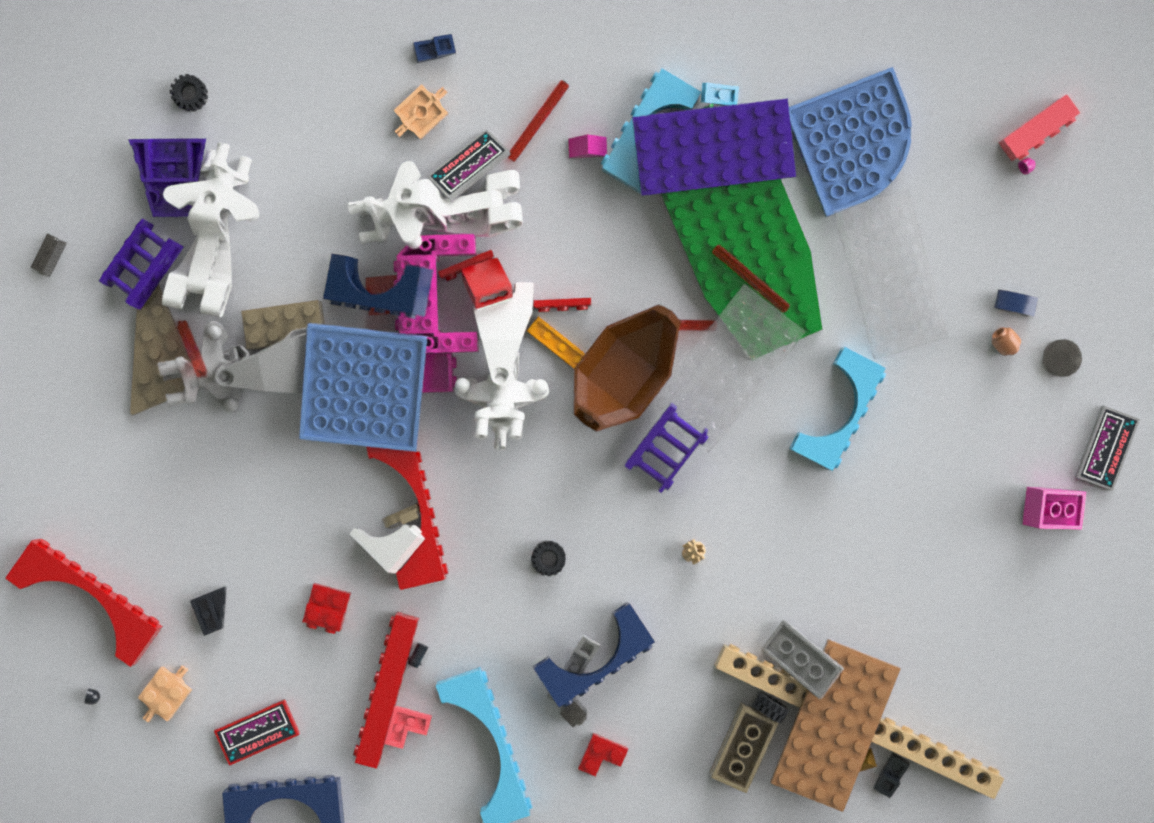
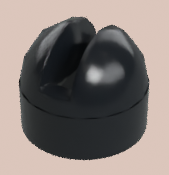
(92, 697)

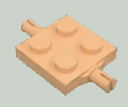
(421, 112)
(165, 693)

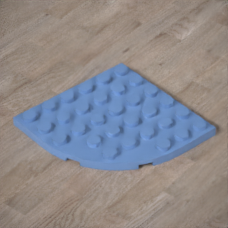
(853, 139)

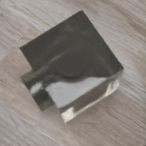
(574, 713)

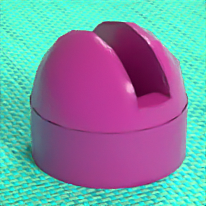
(1026, 165)

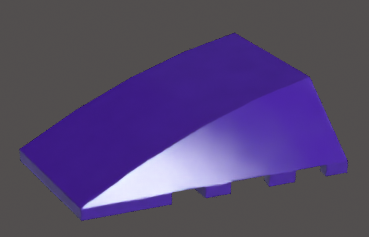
(167, 164)

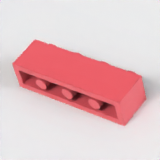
(1039, 127)

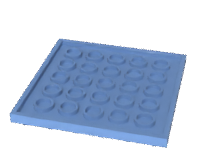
(362, 387)

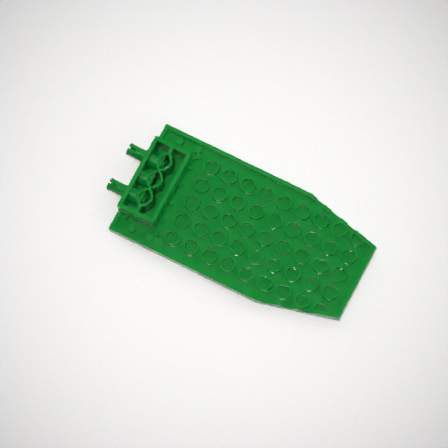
(760, 231)

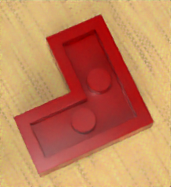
(599, 750)

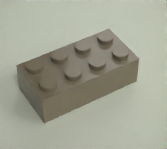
(272, 324)
(743, 748)

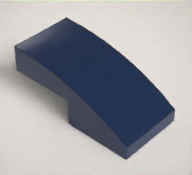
(434, 48)
(1016, 302)

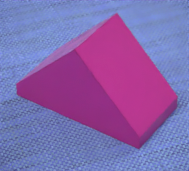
(587, 146)

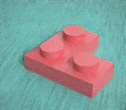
(404, 721)

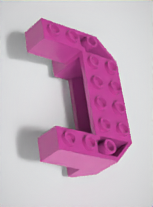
(426, 256)

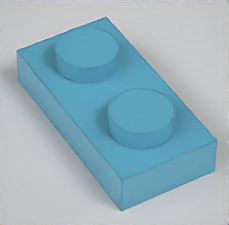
(719, 94)

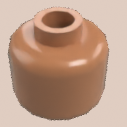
(1006, 341)

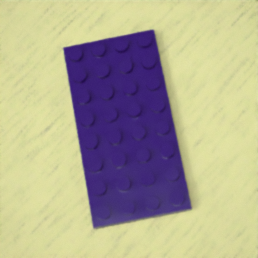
(714, 147)

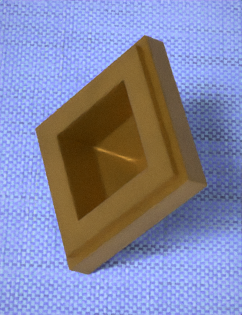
(869, 761)

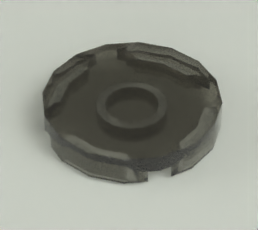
(1062, 358)

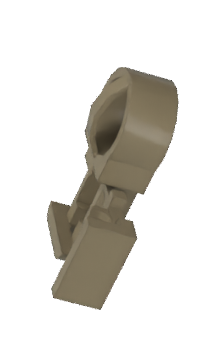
(403, 516)

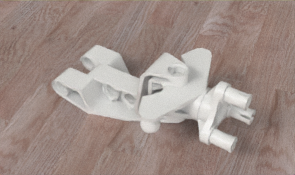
(421, 206)
(208, 262)
(501, 394)

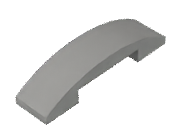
(580, 656)

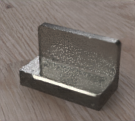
(48, 255)

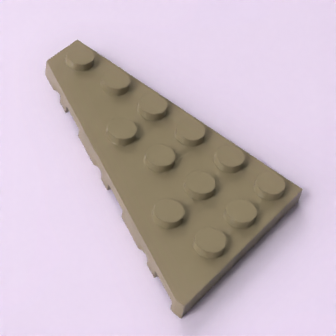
(155, 342)

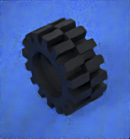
(183, 82)
(542, 568)
(770, 707)

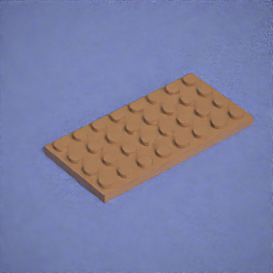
(836, 731)

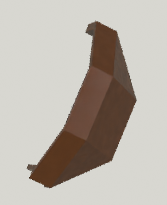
(625, 368)

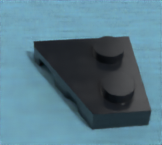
(210, 610)

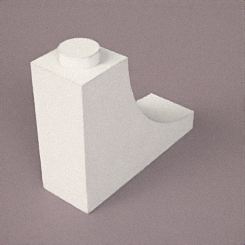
(393, 549)

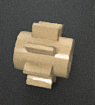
(693, 551)

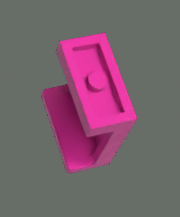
(439, 373)

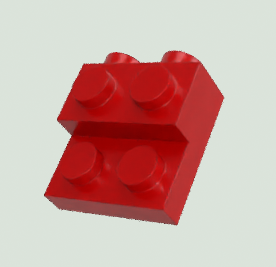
(326, 608)

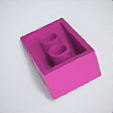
(1054, 508)

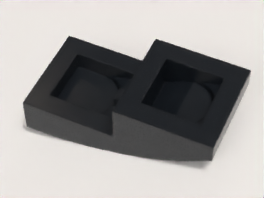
(890, 776)

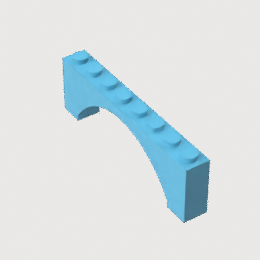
(471, 693)

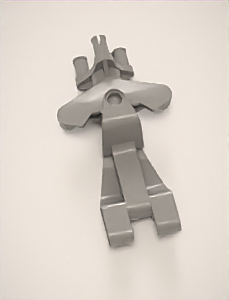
(272, 369)

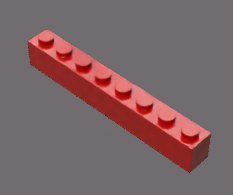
(387, 689)

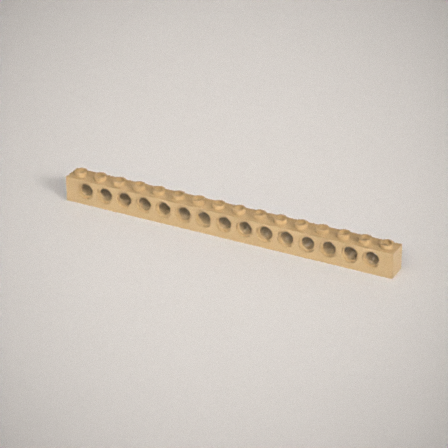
(988, 785)

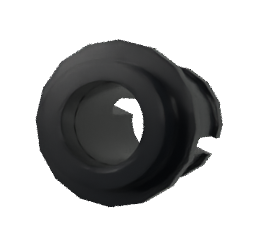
(418, 654)

